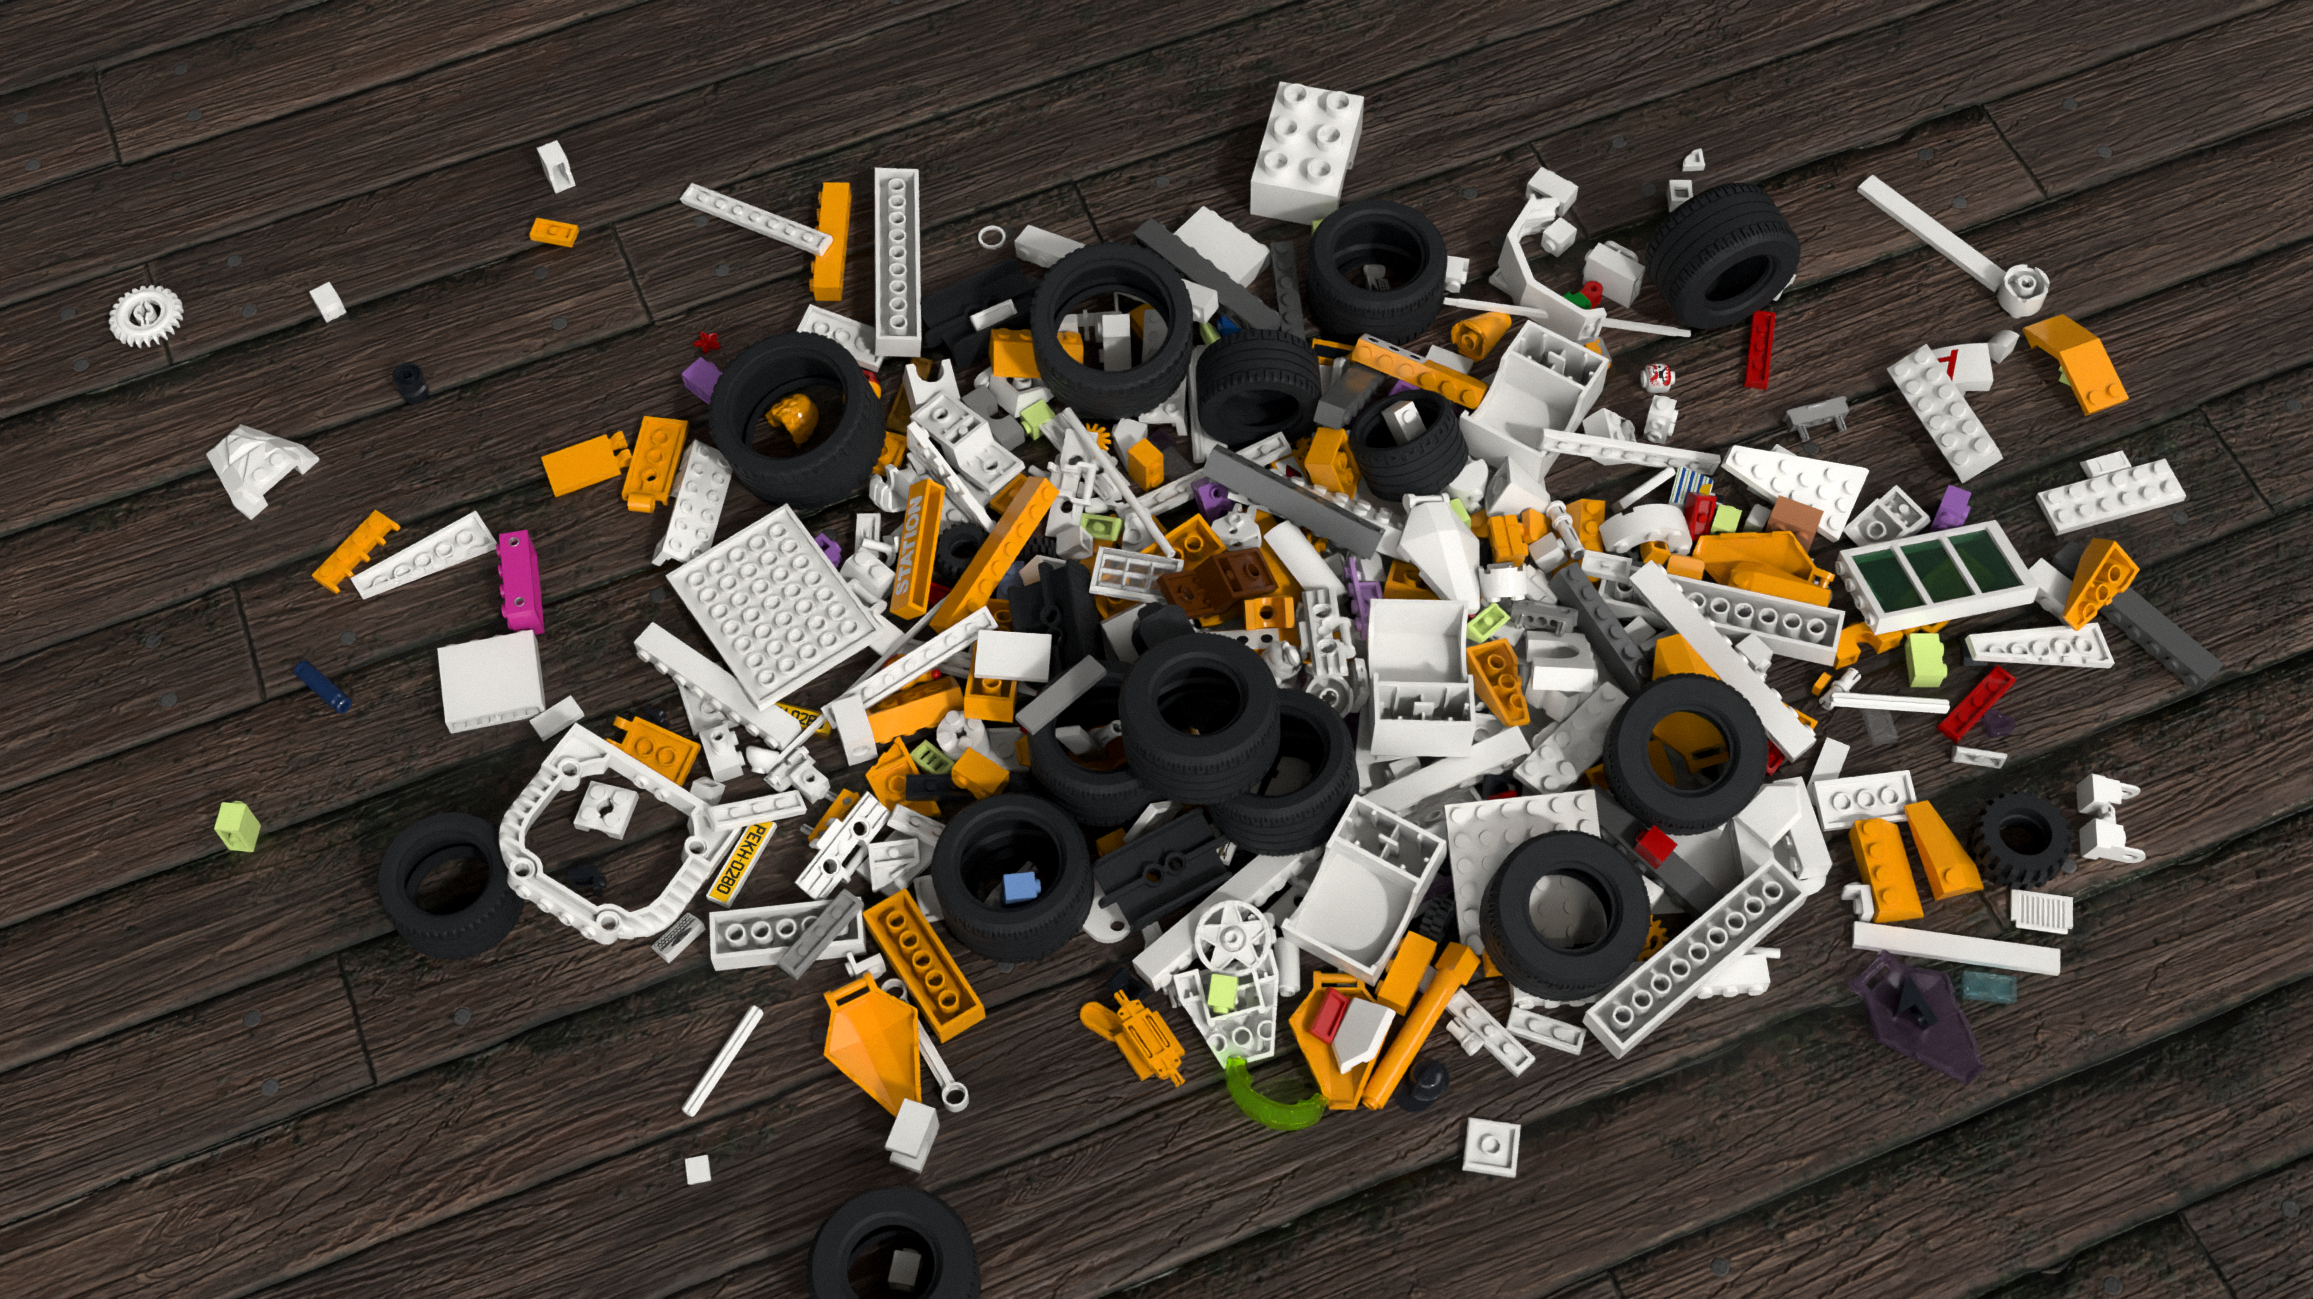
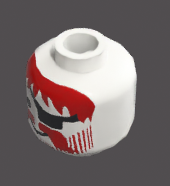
(1657, 378)

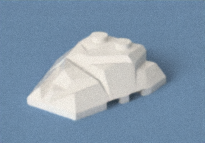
(253, 462)
(1252, 1025)

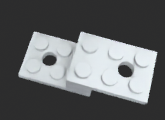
(967, 442)

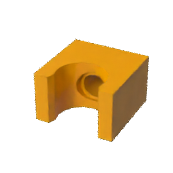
(1281, 615)

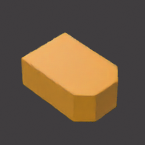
(1821, 683)

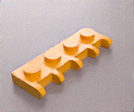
(354, 550)

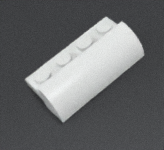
(1304, 560)

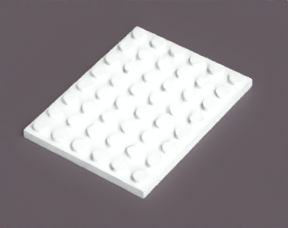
(774, 606)

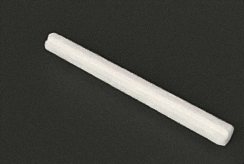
(1196, 429)

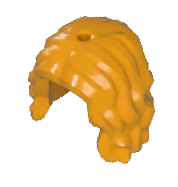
(797, 415)

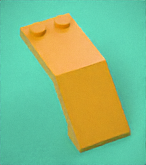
(2082, 361)

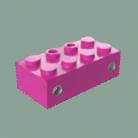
(520, 582)

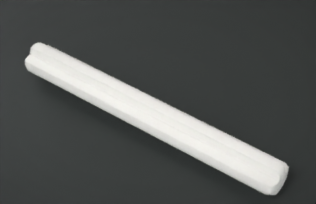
(1889, 702)
(722, 1061)

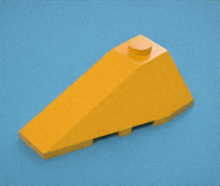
(1774, 582)

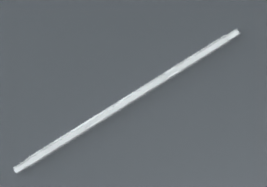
(1532, 312)
(869, 673)

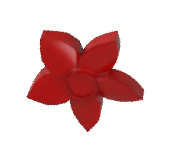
(707, 341)

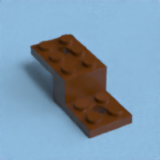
(1219, 582)

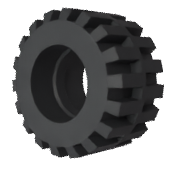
(953, 541)

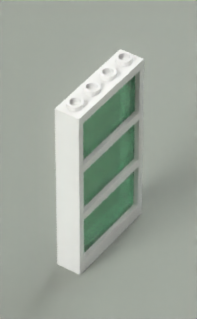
(1935, 577)

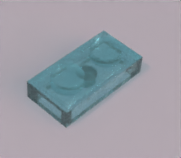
(1989, 987)

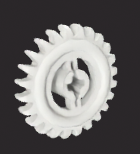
(150, 324)

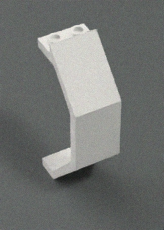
(1525, 291)

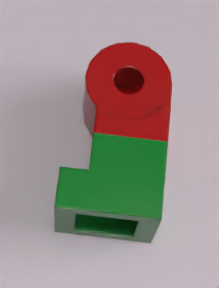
(1588, 297)

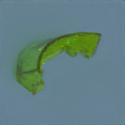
(1268, 1111)

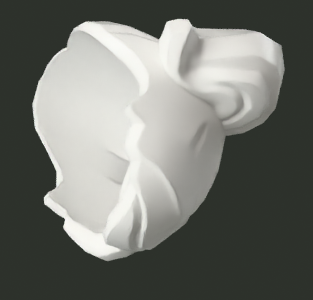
(1282, 660)

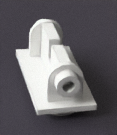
(780, 777)

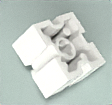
(1558, 704)

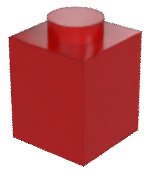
(1654, 846)

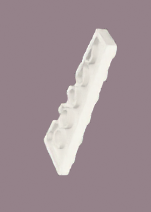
(940, 470)
(440, 550)
(2044, 646)

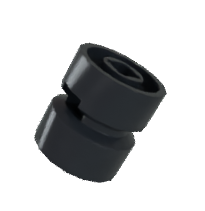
(410, 383)

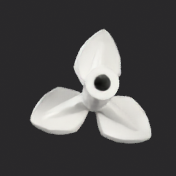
(890, 547)

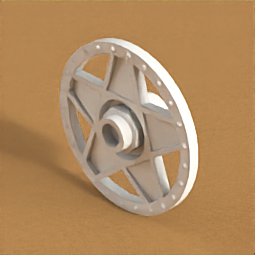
(1233, 938)

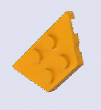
(889, 781)

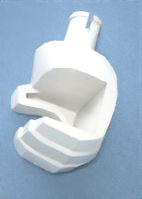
(894, 493)

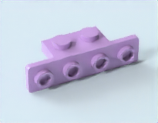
(1361, 595)

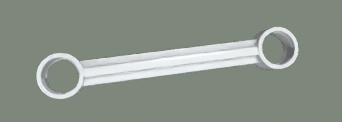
(933, 1058)

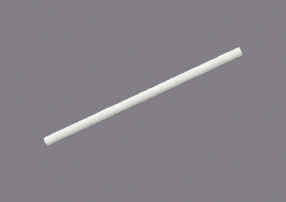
(1119, 483)

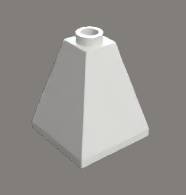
(1514, 492)

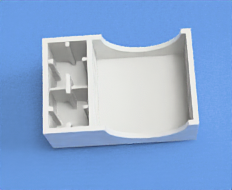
(1305, 153)
(1537, 386)
(1419, 678)
(1365, 890)

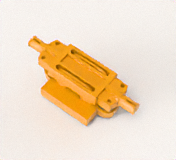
(1147, 1041)

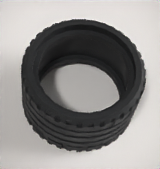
(1416, 466)

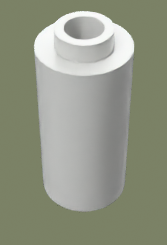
(1288, 966)

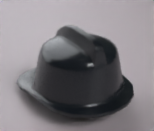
(1421, 1085)

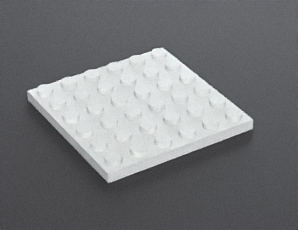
(1489, 830)

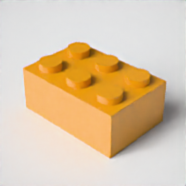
(1333, 462)

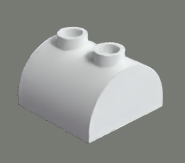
(1469, 486)

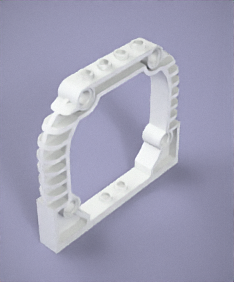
(585, 755)

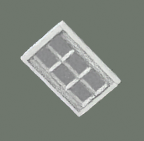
(1131, 574)

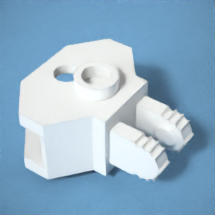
(1238, 529)

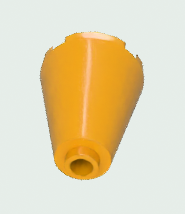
(1480, 334)

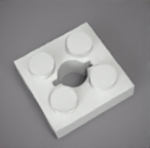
(596, 799)

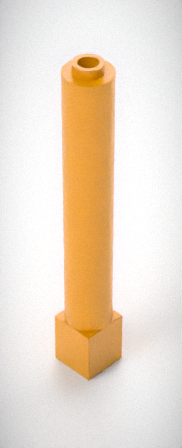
(1454, 968)

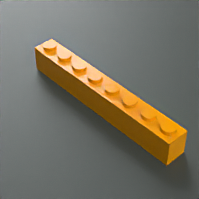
(997, 553)

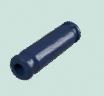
(322, 687)

